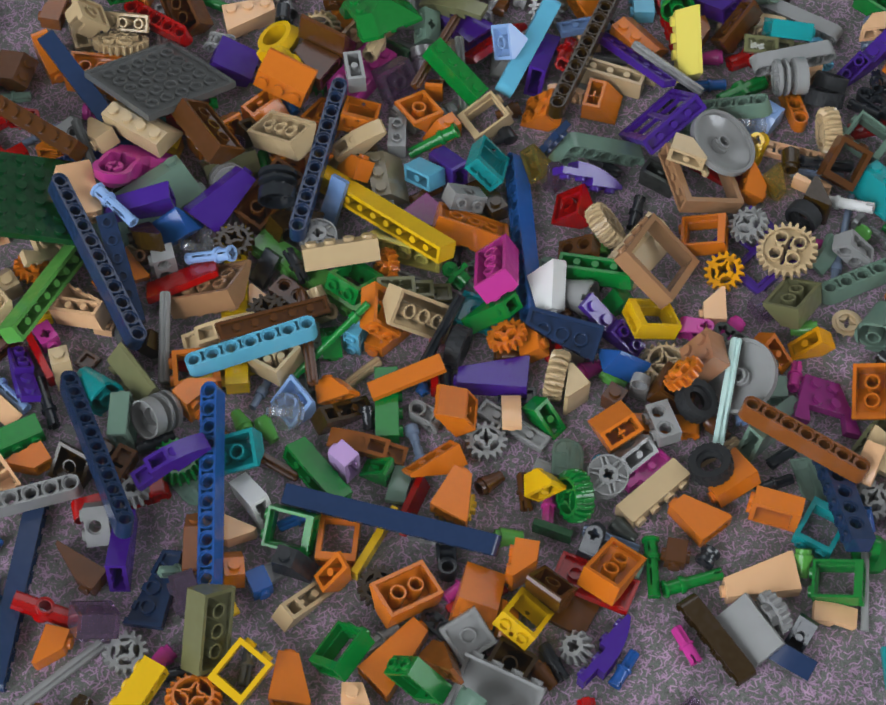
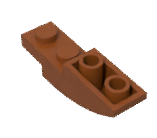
(369, 445)

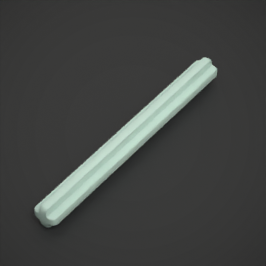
(727, 391)

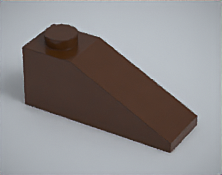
(87, 574)

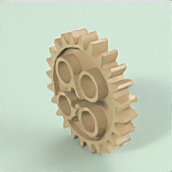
(119, 42)
(804, 255)

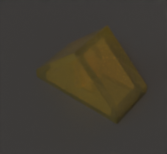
(534, 163)
(775, 182)

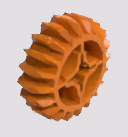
(188, 691)

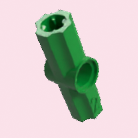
(748, 87)

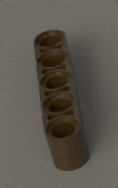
(716, 638)

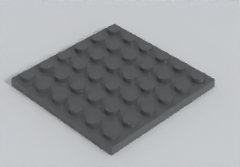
(158, 79)

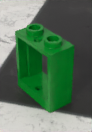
(359, 272)
(309, 533)
(854, 566)
(332, 644)
(418, 679)

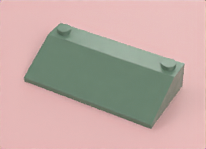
(180, 180)

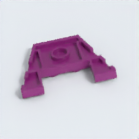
(825, 398)

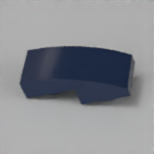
(794, 661)

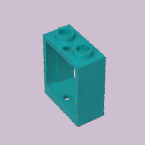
(788, 29)
(480, 169)
(801, 540)

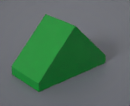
(616, 300)
(378, 470)

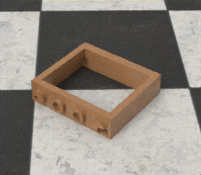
(689, 204)
(641, 275)

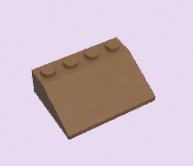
(215, 295)

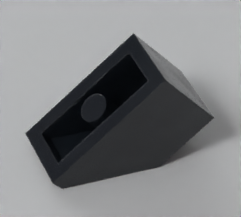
(293, 564)

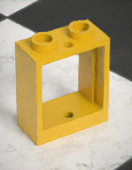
(634, 314)
(530, 608)
(225, 686)

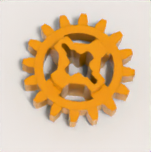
(728, 265)

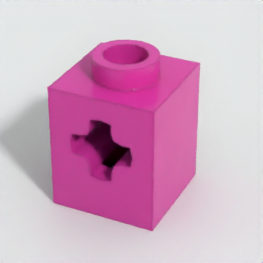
(46, 336)

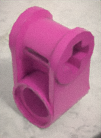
(693, 326)

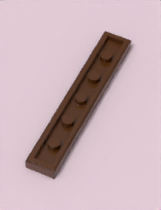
(257, 321)

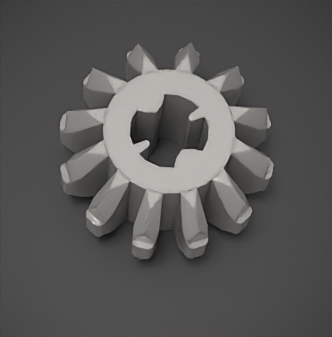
(135, 497)
(584, 646)

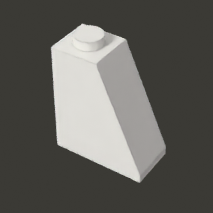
(549, 285)
(251, 497)

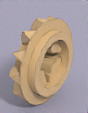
(840, 317)

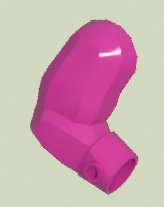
(124, 165)

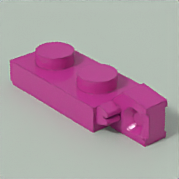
(646, 470)

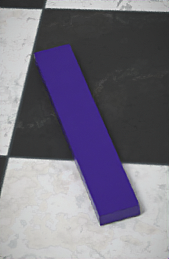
(637, 61)

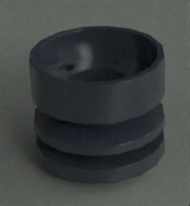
(277, 186)

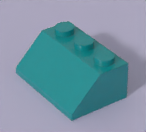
(872, 187)
(243, 450)

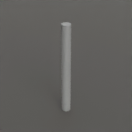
(864, 617)

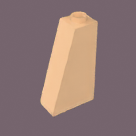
(82, 180)
(774, 574)

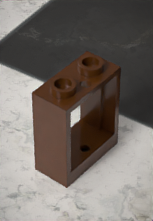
(824, 169)

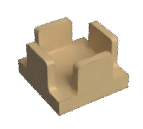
(90, 14)

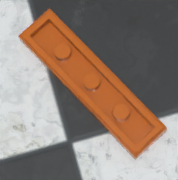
(406, 377)

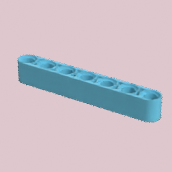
(535, 33)
(251, 346)

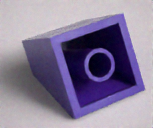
(235, 61)

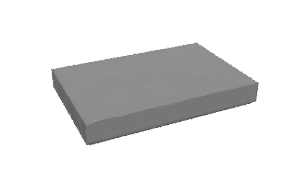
(750, 630)

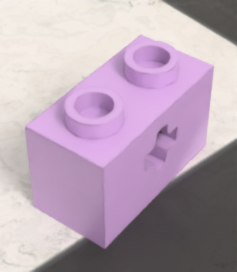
(344, 460)

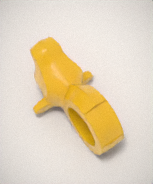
(279, 36)

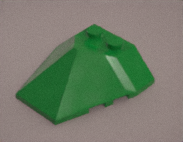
(379, 16)

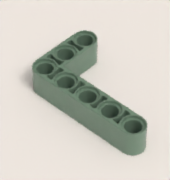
(740, 107)
(597, 148)
(854, 282)

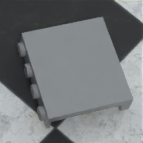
(497, 683)

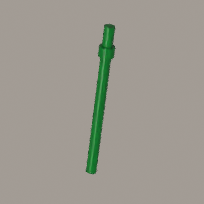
(353, 318)

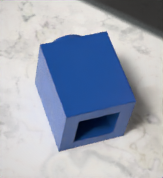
(259, 583)

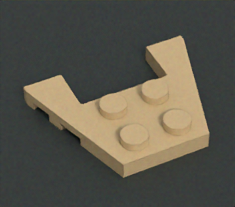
(42, 252)

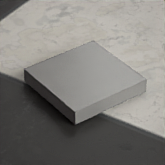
(467, 634)

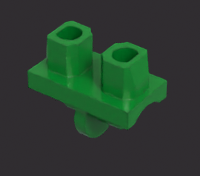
(457, 277)

